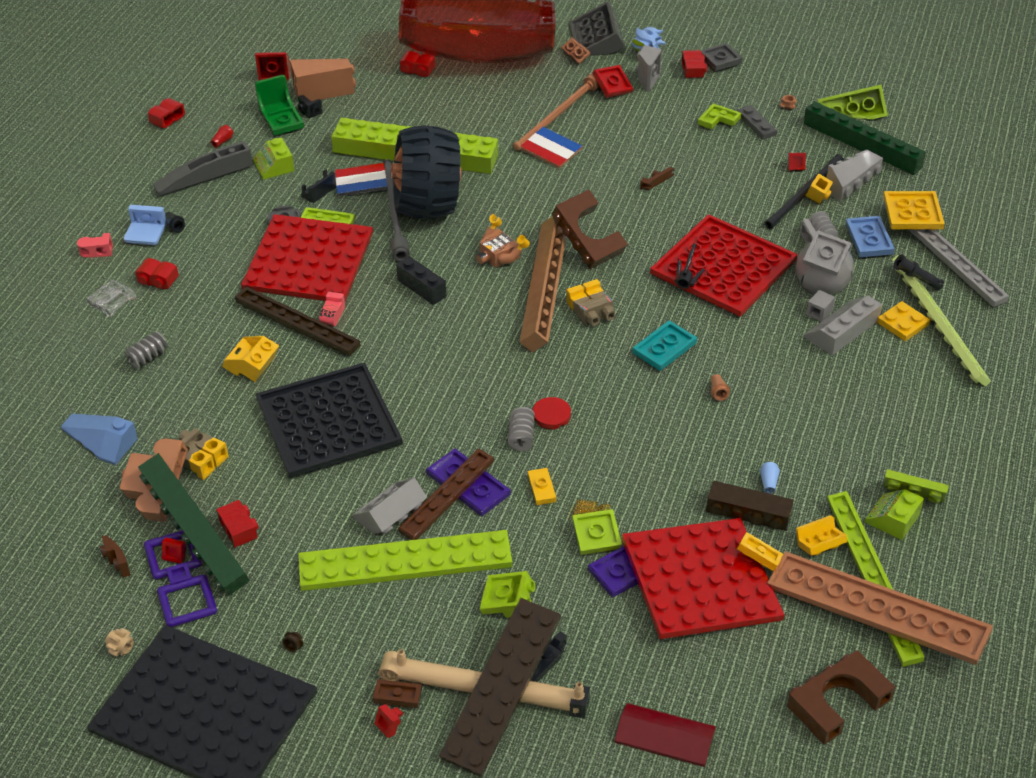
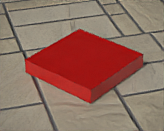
(613, 81)

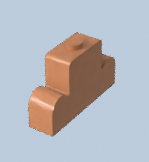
(174, 455)

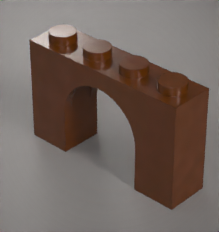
(591, 250)
(850, 672)

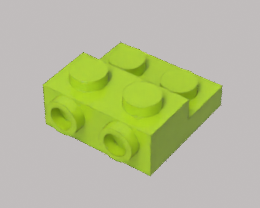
(504, 592)

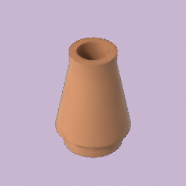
(719, 388)

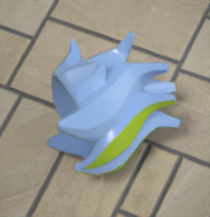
(648, 37)

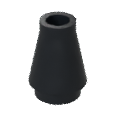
(175, 222)

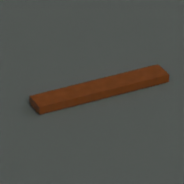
(446, 494)

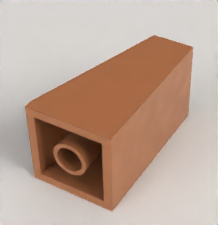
(322, 78)

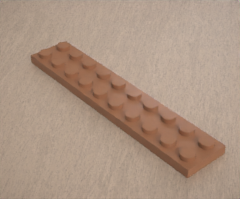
(881, 607)

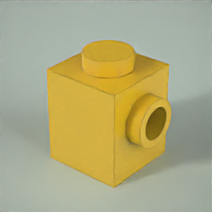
(819, 189)

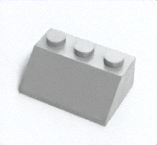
(391, 506)

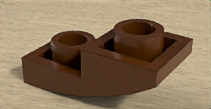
(115, 555)

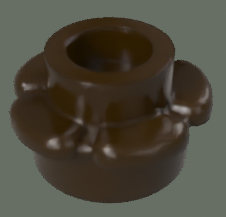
(292, 641)

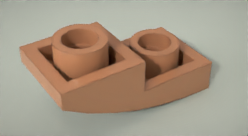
(575, 50)

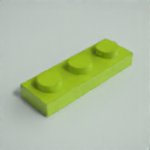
(327, 215)

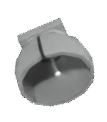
(825, 264)

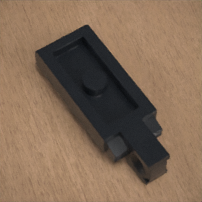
(551, 656)

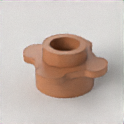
(788, 102)

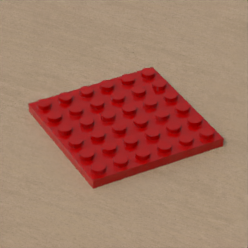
(307, 257)
(735, 264)
(699, 579)

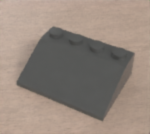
(598, 30)

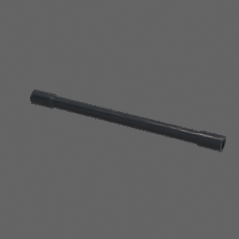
(775, 218)

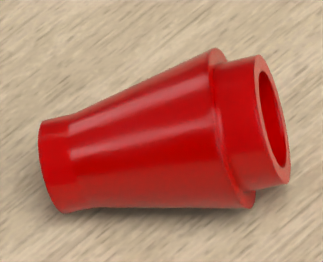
(222, 135)

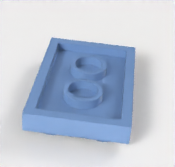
(869, 236)

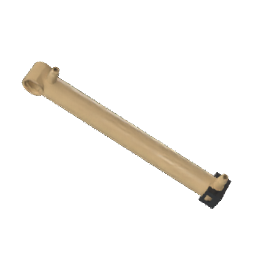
(398, 667)

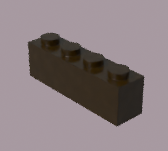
(749, 505)

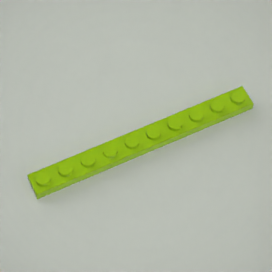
(869, 565)

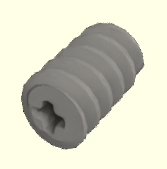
(822, 222)
(146, 348)
(521, 429)

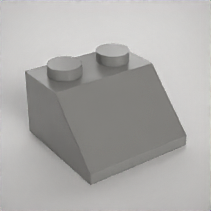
(649, 66)

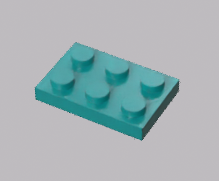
(664, 345)

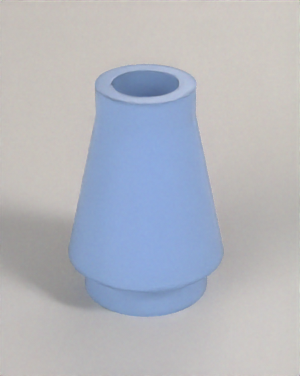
(769, 474)

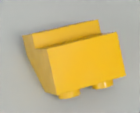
(254, 357)

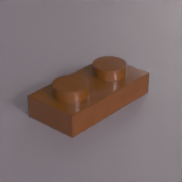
(397, 693)

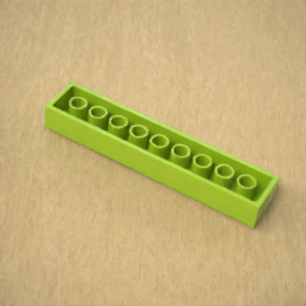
(380, 139)

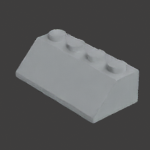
(845, 324)

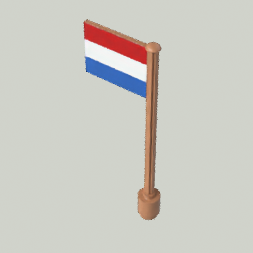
(548, 144)

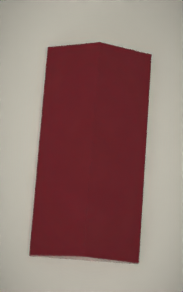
(665, 734)

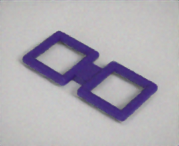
(179, 579)

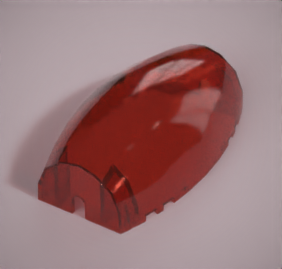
(478, 29)

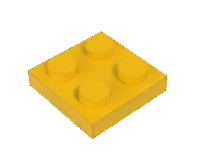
(903, 321)

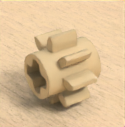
(119, 642)

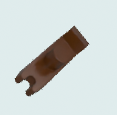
(656, 178)

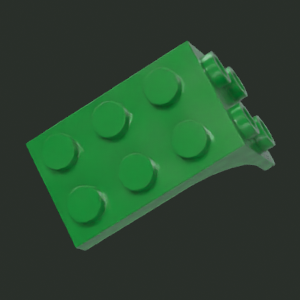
(277, 106)

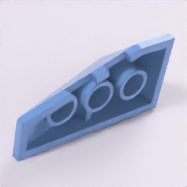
(103, 435)

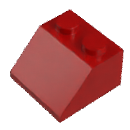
(272, 65)

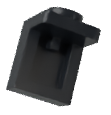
(309, 108)

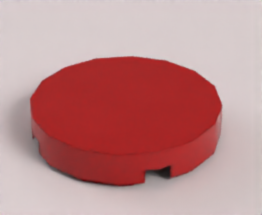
(552, 412)

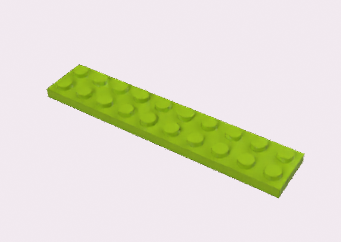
(404, 560)

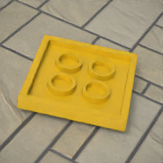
(913, 210)

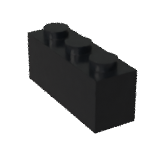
(421, 280)

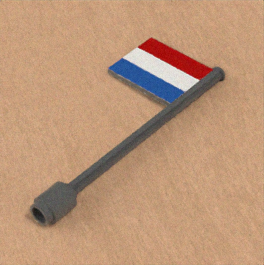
(369, 179)

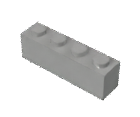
(853, 173)

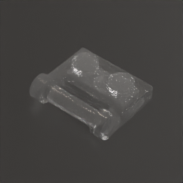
(107, 294)

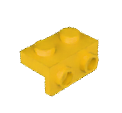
(819, 536)

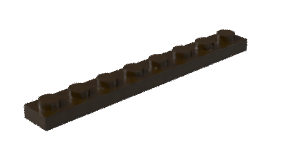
(298, 321)

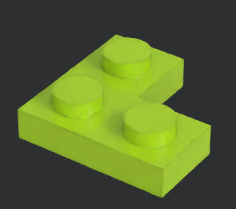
(718, 113)

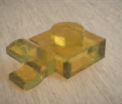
(584, 506)

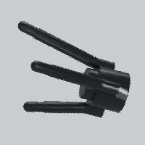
(685, 278)

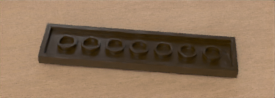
(500, 687)

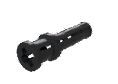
(912, 268)

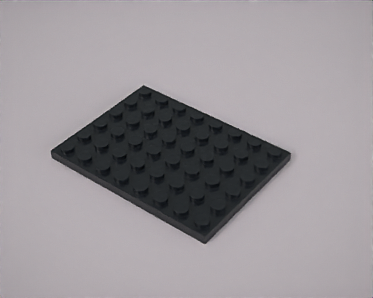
(202, 708)

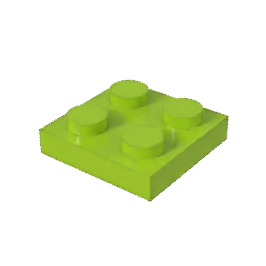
(596, 532)

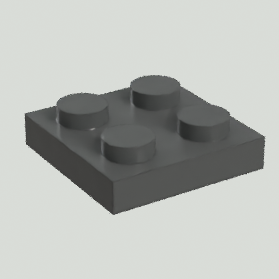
(721, 56)

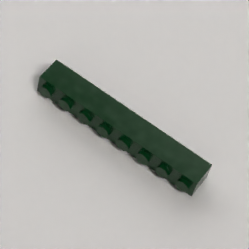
(864, 137)
(194, 525)

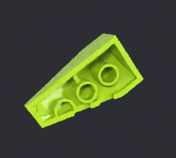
(859, 104)

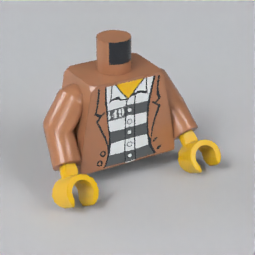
(498, 247)

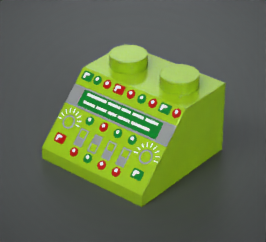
(274, 159)
(896, 512)

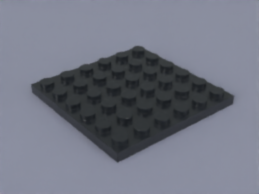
(328, 419)

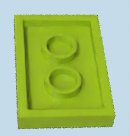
(926, 488)

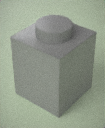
(820, 305)

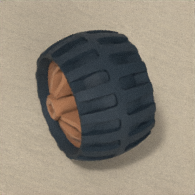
(426, 172)

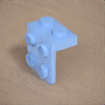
(146, 224)

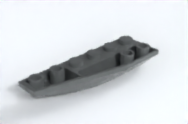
(206, 167)

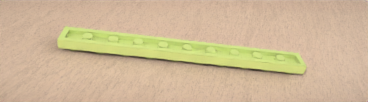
(944, 326)

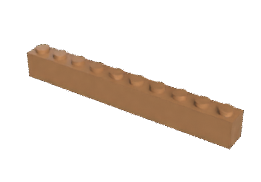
(543, 286)

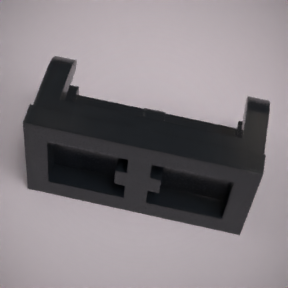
(320, 188)

